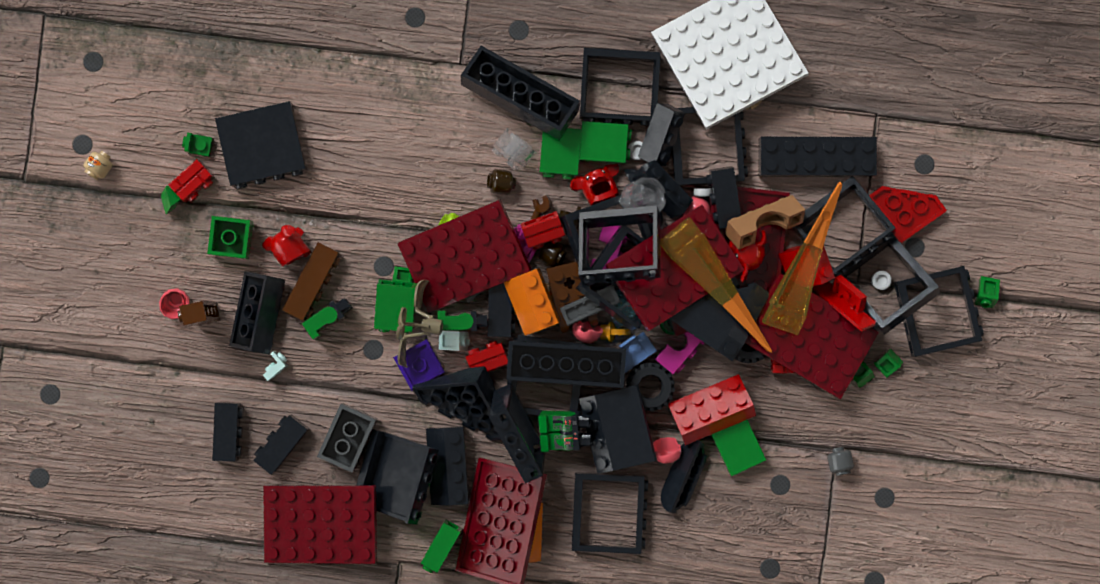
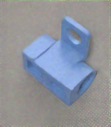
(637, 350)

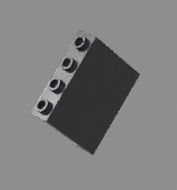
(260, 145)
(400, 473)

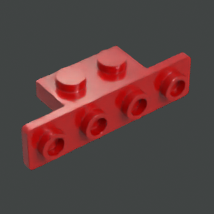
(847, 301)

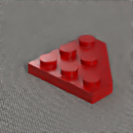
(907, 209)

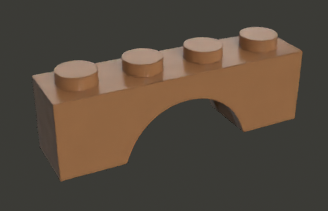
(785, 213)

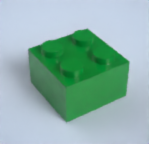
(230, 237)

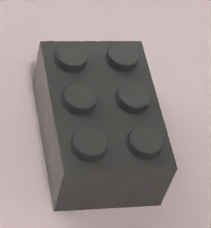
(347, 437)

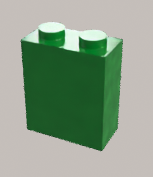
(604, 142)
(560, 156)
(389, 300)
(738, 447)
(440, 546)

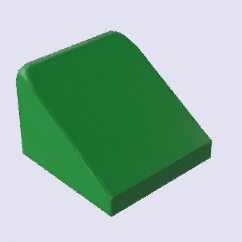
(169, 199)
(402, 274)
(888, 363)
(863, 375)

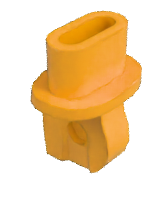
(609, 332)

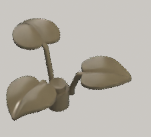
(428, 325)

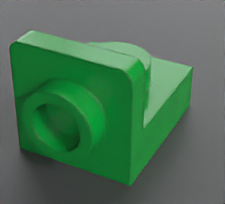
(197, 144)
(988, 292)

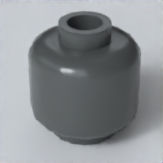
(840, 461)

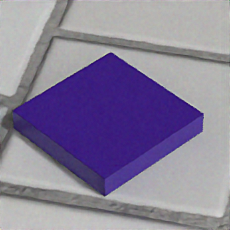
(421, 364)

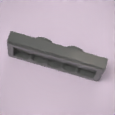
(585, 307)

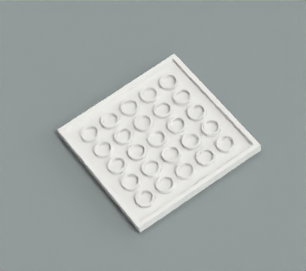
(729, 56)

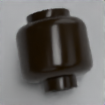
(501, 182)
(552, 253)

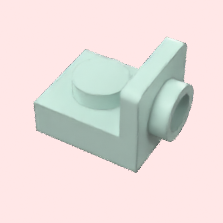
(454, 340)
(274, 369)

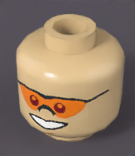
(97, 165)

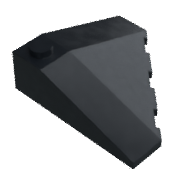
(715, 325)
(464, 395)

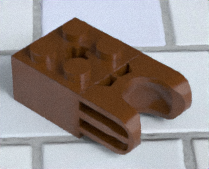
(562, 295)

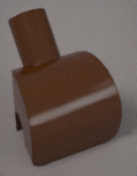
(541, 208)

